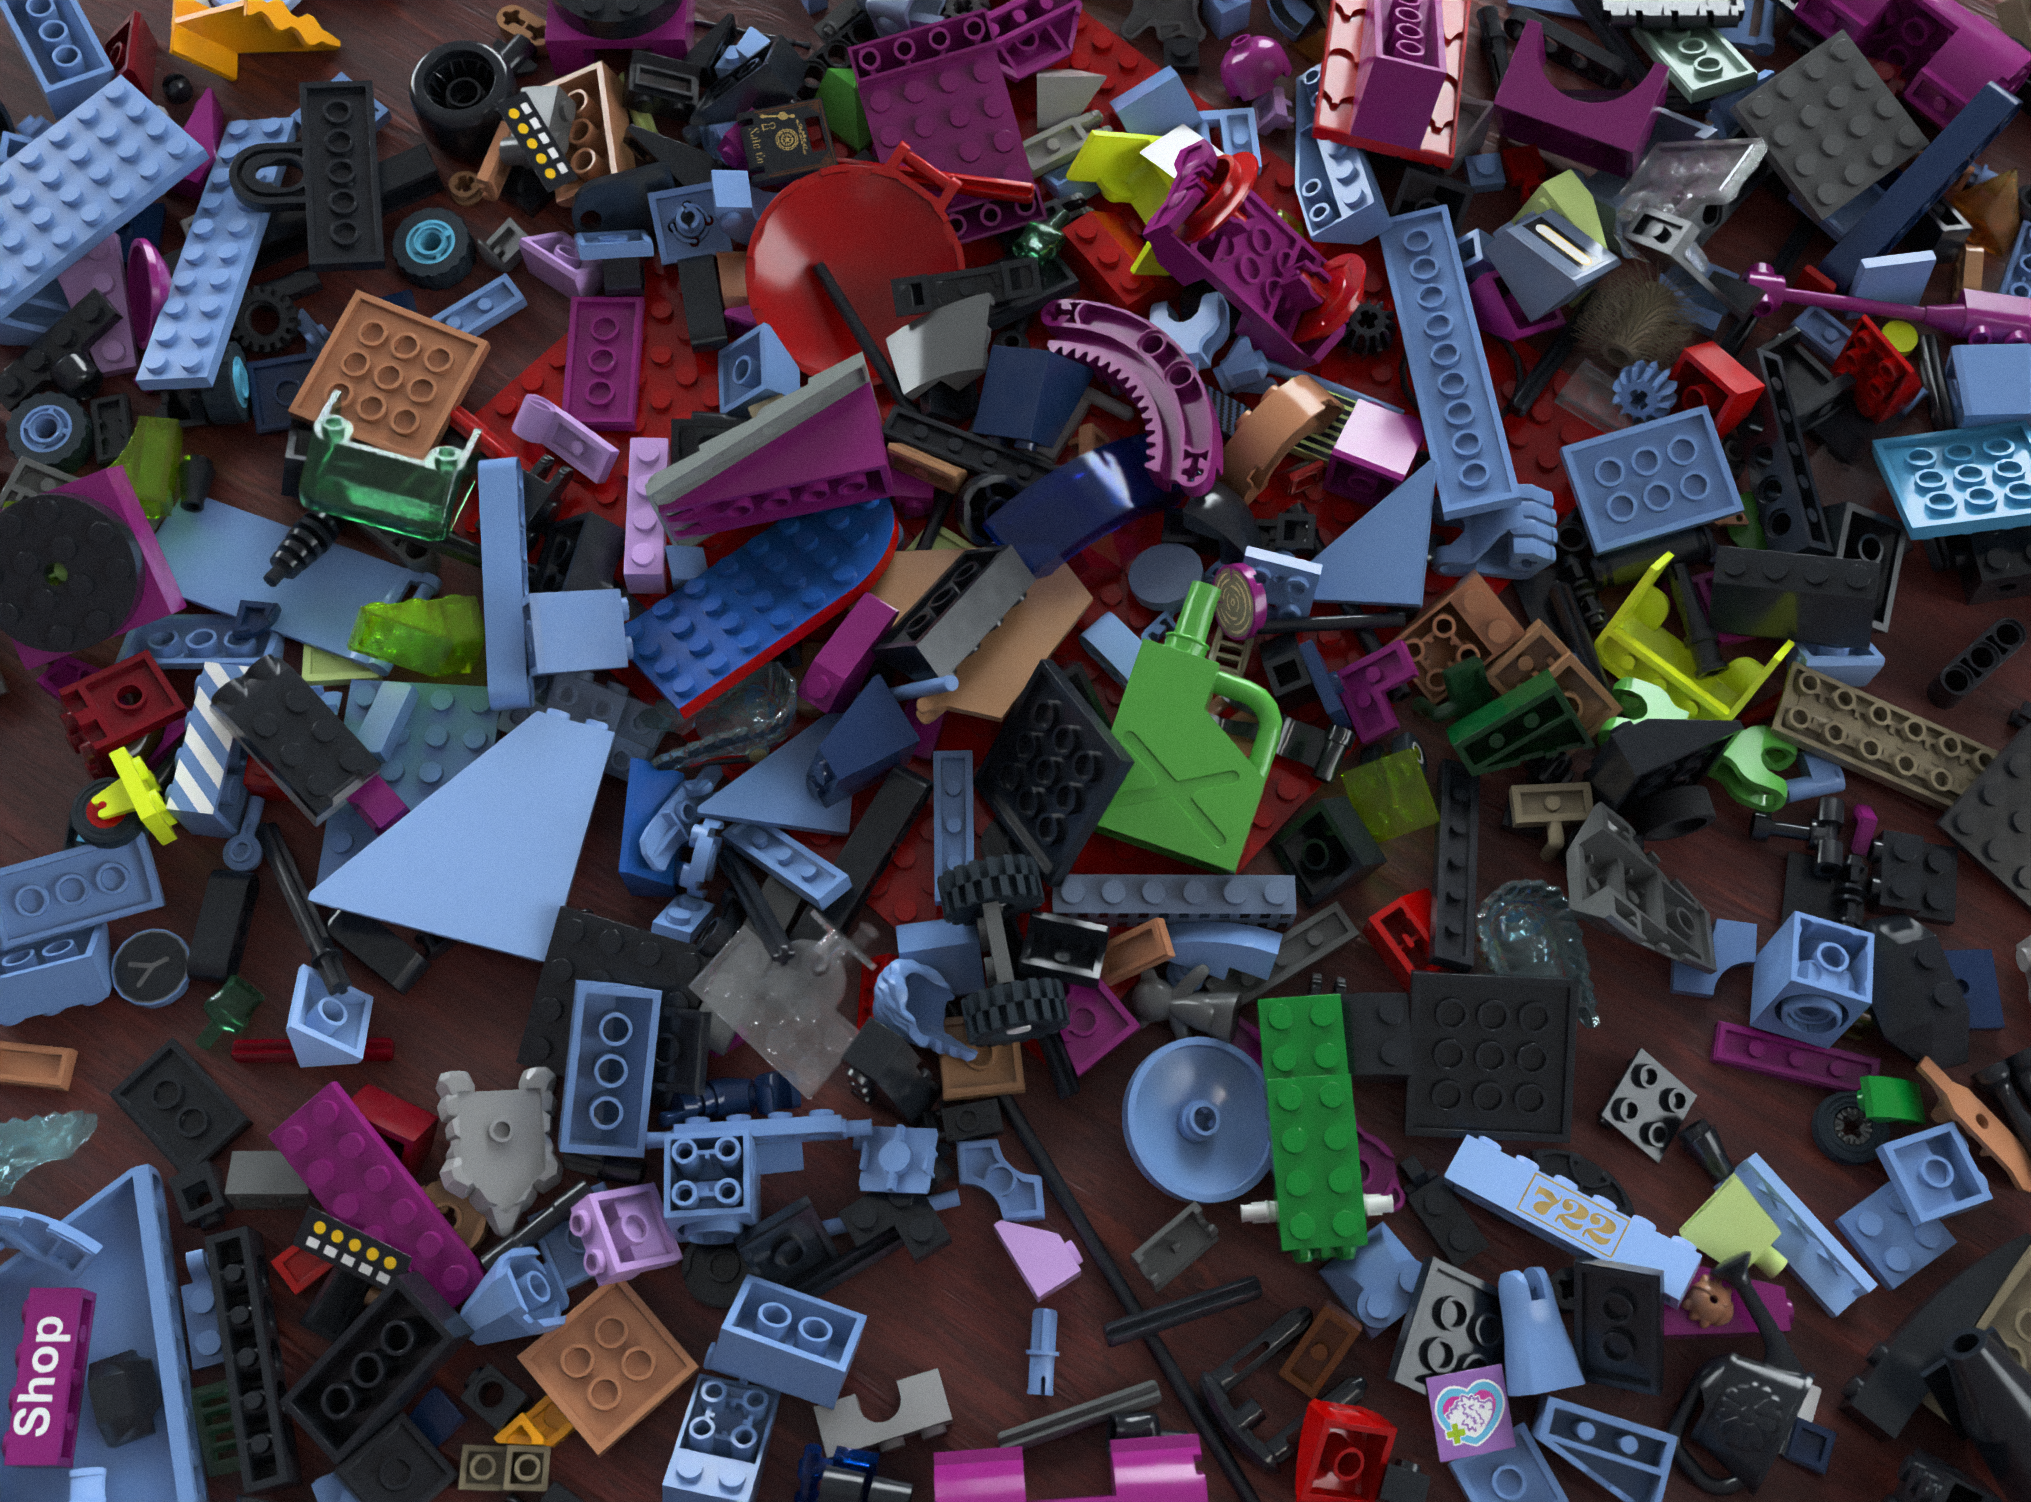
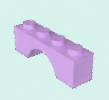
(645, 537)

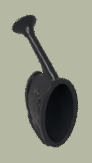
(1745, 1399)

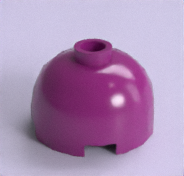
(1252, 66)

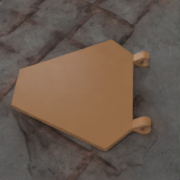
(1008, 655)

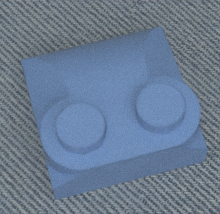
(1377, 1282)

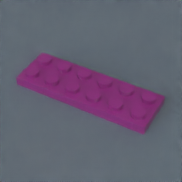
(373, 1191)

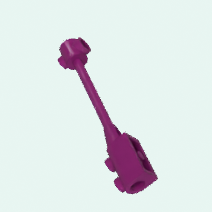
(1975, 316)

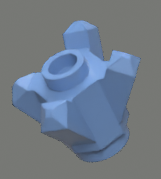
(1244, 369)

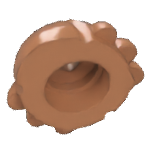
(1701, 1307)

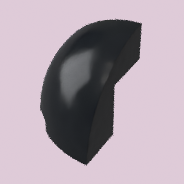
(1226, 518)

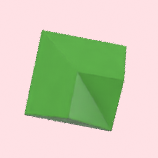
(844, 108)

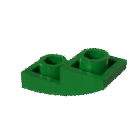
(1891, 1100)

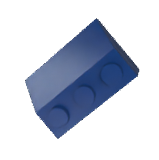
(646, 795)

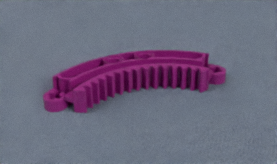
(1157, 378)

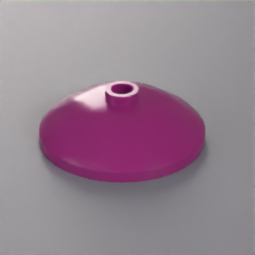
(147, 286)

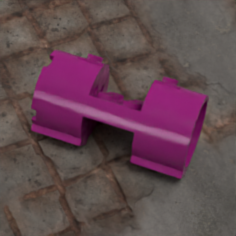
(1937, 42)
(1139, 1472)

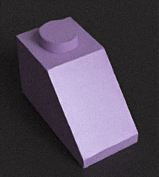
(1040, 1257)

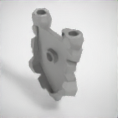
(499, 1144)

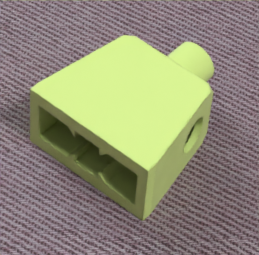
(1733, 1224)

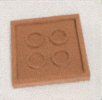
(608, 1365)

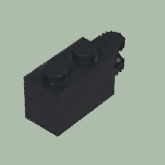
(541, 498)

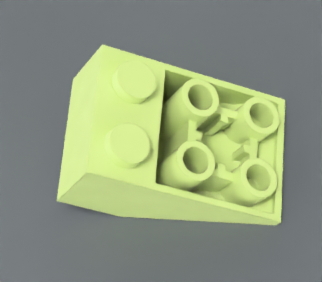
(1573, 202)

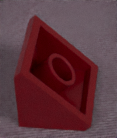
(133, 52)

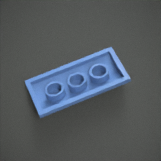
(193, 639)

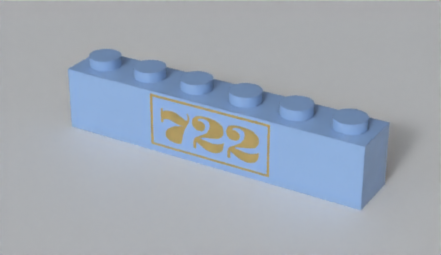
(1567, 1217)

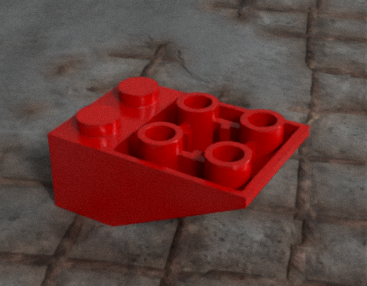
(1883, 375)

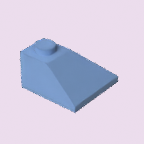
(754, 371)

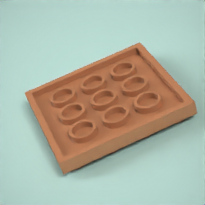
(394, 375)

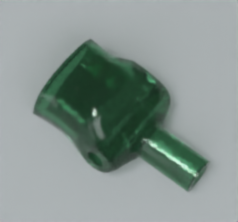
(1042, 238)
(229, 1010)

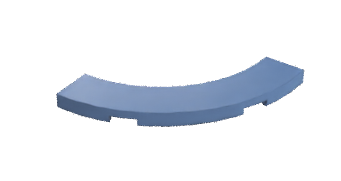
(47, 1240)

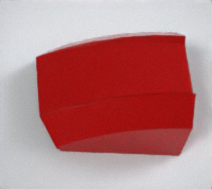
(1342, 1453)

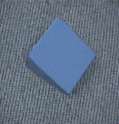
(685, 563)

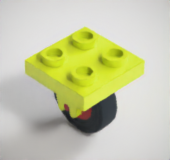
(116, 810)

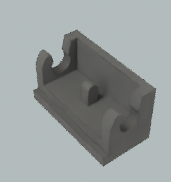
(266, 1183)
(1174, 1247)

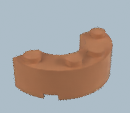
(1273, 430)

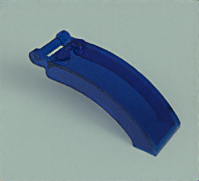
(1080, 504)

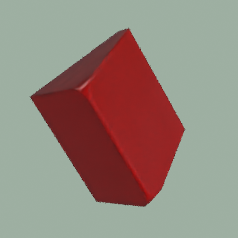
(1814, 280)

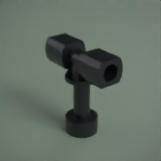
(1818, 835)

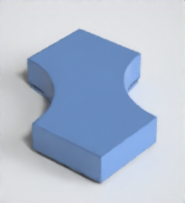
(1733, 948)
(1015, 1192)

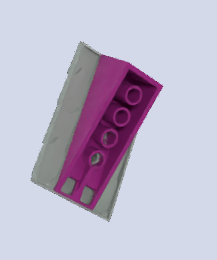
(790, 460)

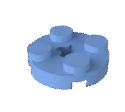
(704, 857)

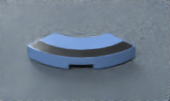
(1291, 17)

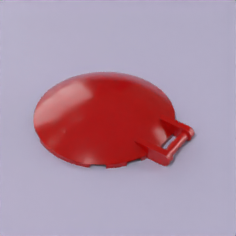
(866, 231)

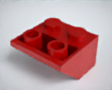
(1403, 935)

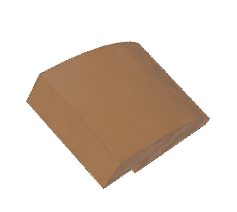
(1542, 651)

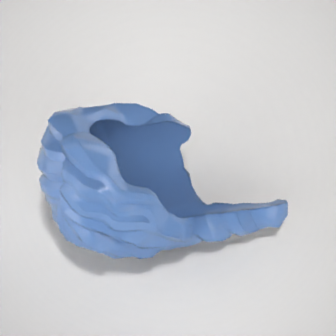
(913, 1005)

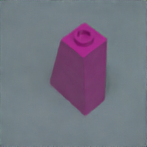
(1679, 1326)

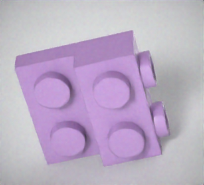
(624, 1233)

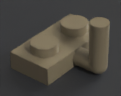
(1551, 807)

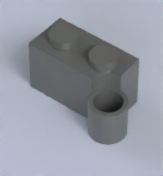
(558, 114)

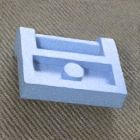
(1236, 130)

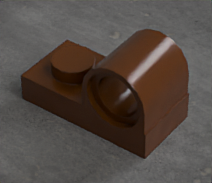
(1321, 1349)

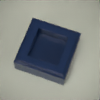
(1808, 1446)

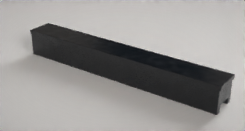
(403, 181)

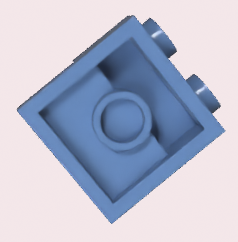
(1934, 1174)

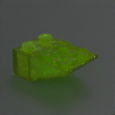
(422, 634)

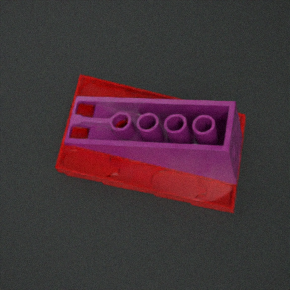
(1393, 77)

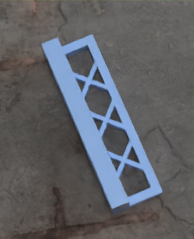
(1811, 1250)

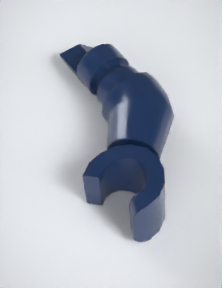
(733, 1096)

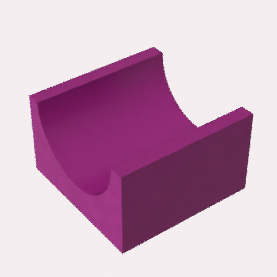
(1598, 135)

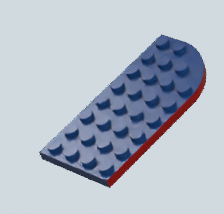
(761, 601)

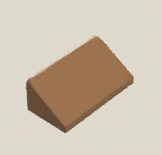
(925, 467)

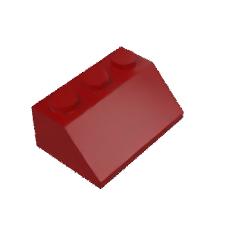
(1103, 252)

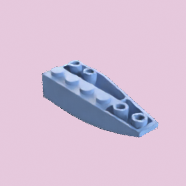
(1333, 179)

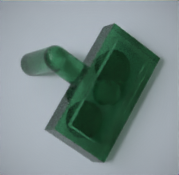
(1466, 689)

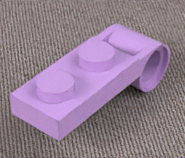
(564, 435)

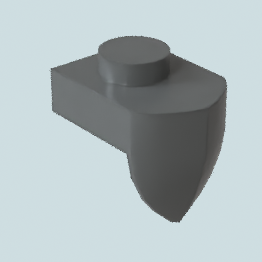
(502, 248)

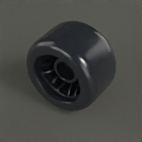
(456, 96)

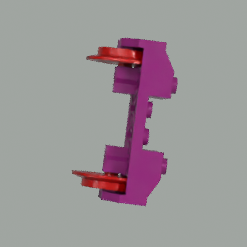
(1256, 260)

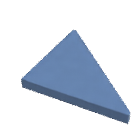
(1385, 551)
(777, 791)

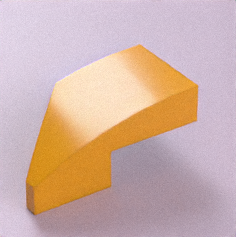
(538, 1427)

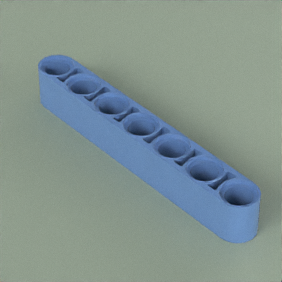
(504, 582)

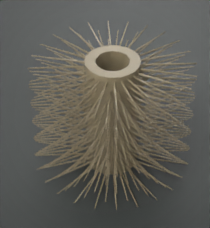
(1639, 322)

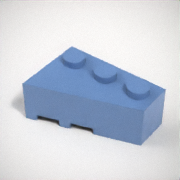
(1610, 1450)

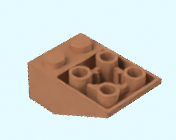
(1456, 626)

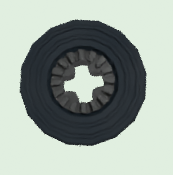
(1845, 1149)

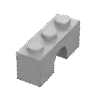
(921, 1410)

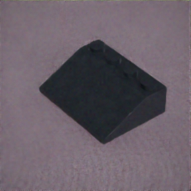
(1656, 758)

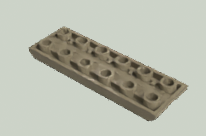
(1877, 738)

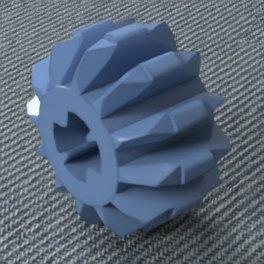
(1631, 390)

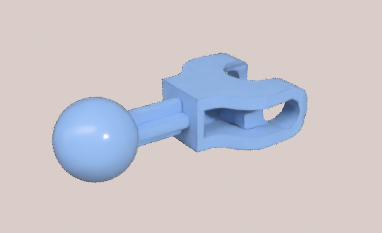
(1201, 334)

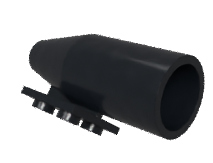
(1988, 1401)

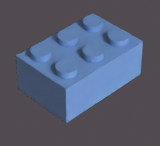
(789, 1341)

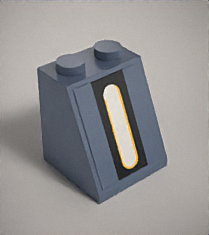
(1547, 261)

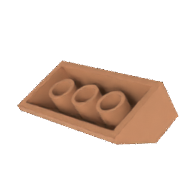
(597, 127)

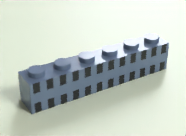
(1136, 899)

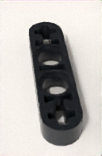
(1601, 65)

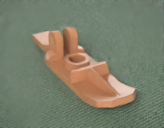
(1979, 1122)

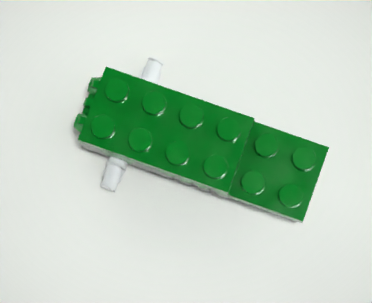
(1311, 1133)

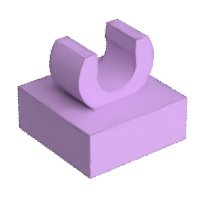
(1272, 110)

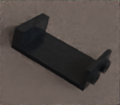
(1666, 240)

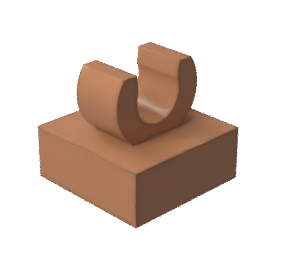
(1089, 439)

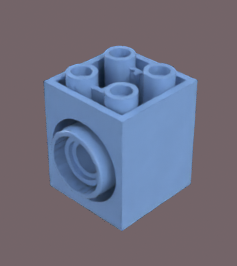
(1812, 980)
(711, 1185)

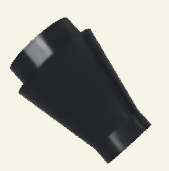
(195, 480)
(1705, 1147)

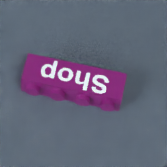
(49, 1378)

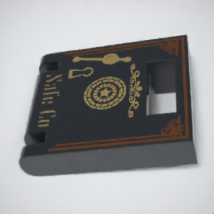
(781, 144)

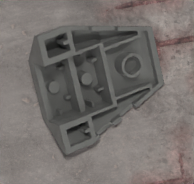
(1630, 898)

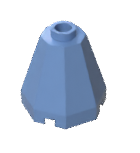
(516, 1299)

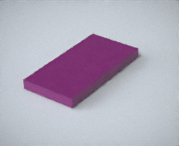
(604, 361)

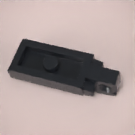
(1440, 1213)

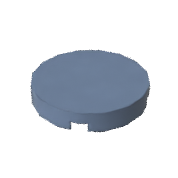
(1164, 575)

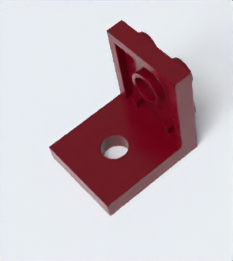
(100, 723)

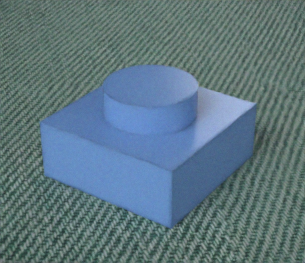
(1484, 172)

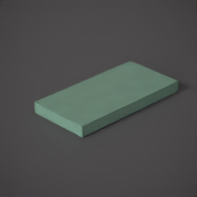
(1698, 60)

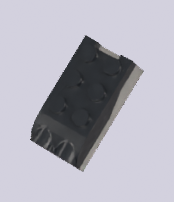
(294, 737)

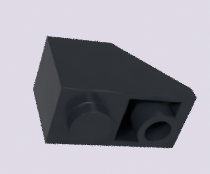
(1287, 672)

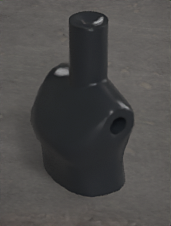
(1135, 1426)

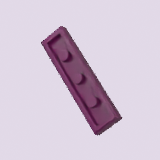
(1789, 1058)

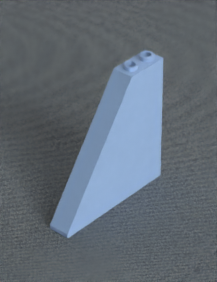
(491, 846)

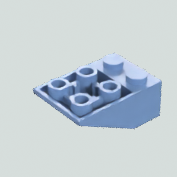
(722, 1443)

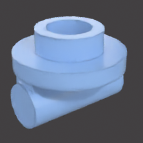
(33, 127)

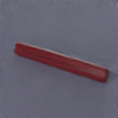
(281, 1050)

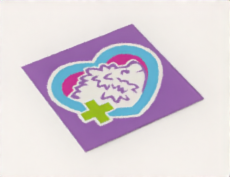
(1470, 1412)

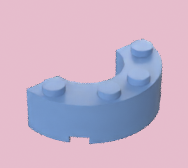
(738, 203)

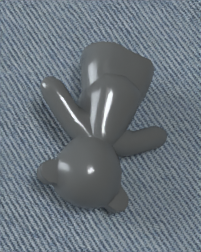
(1183, 1007)

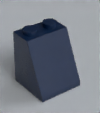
(1029, 396)
(862, 746)

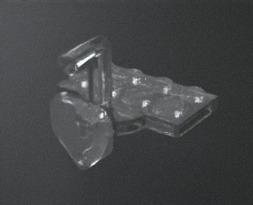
(1682, 178)
(792, 1008)

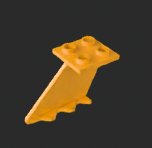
(217, 34)

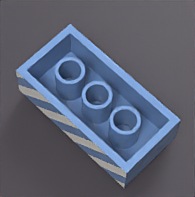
(210, 765)

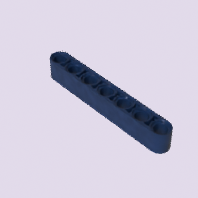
(1922, 183)

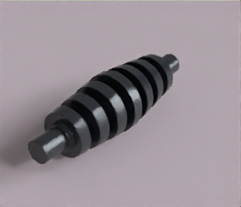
(304, 544)

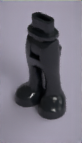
(1996, 1083)

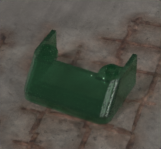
(385, 486)

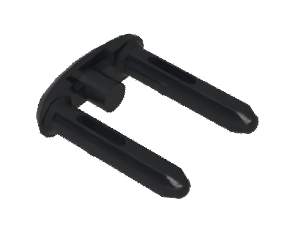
(1239, 1422)

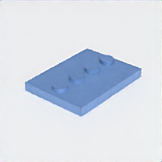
(1651, 480)

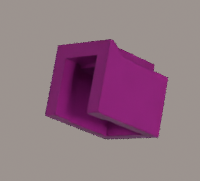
(378, 805)

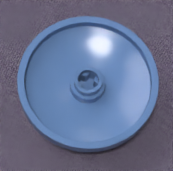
(1198, 1120)

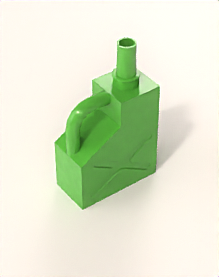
(1190, 783)

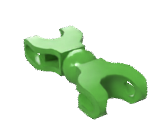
(1742, 765)

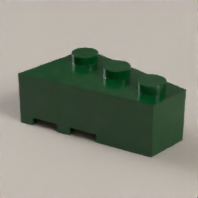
(1518, 727)

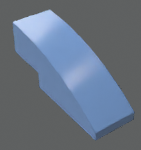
(1225, 946)

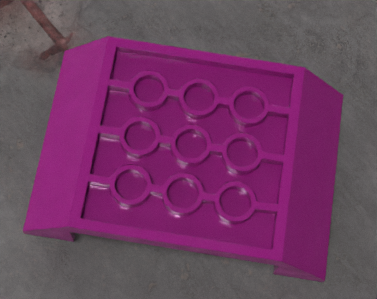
(951, 104)

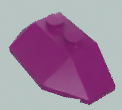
(1034, 34)

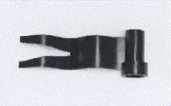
(1299, 741)

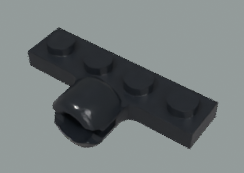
(62, 355)

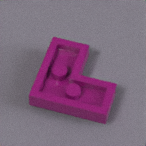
(1367, 686)

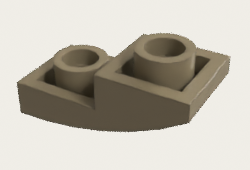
(504, 1468)

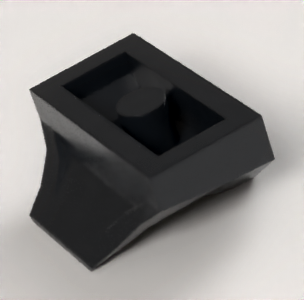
(124, 1397)

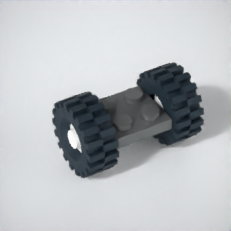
(986, 895)

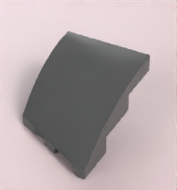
(943, 346)

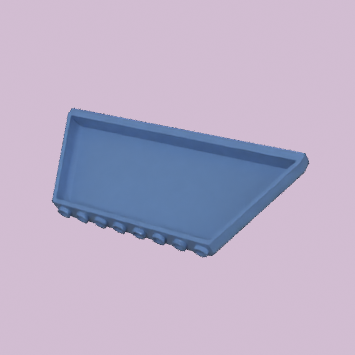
(133, 1310)

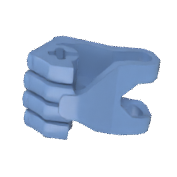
(1503, 541)

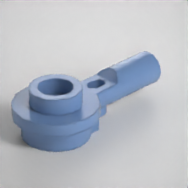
(244, 850)

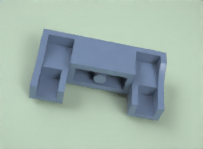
(591, 700)

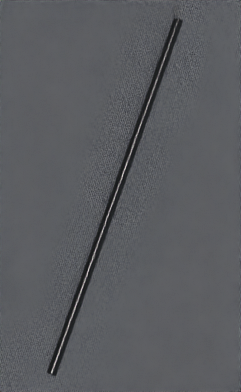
(1122, 1291)

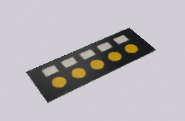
(536, 141)
(350, 1249)

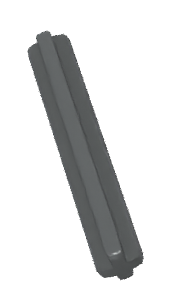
(1081, 1416)

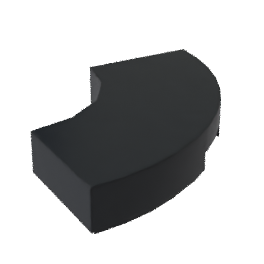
(1585, 1174)

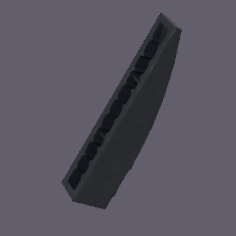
(1891, 1383)

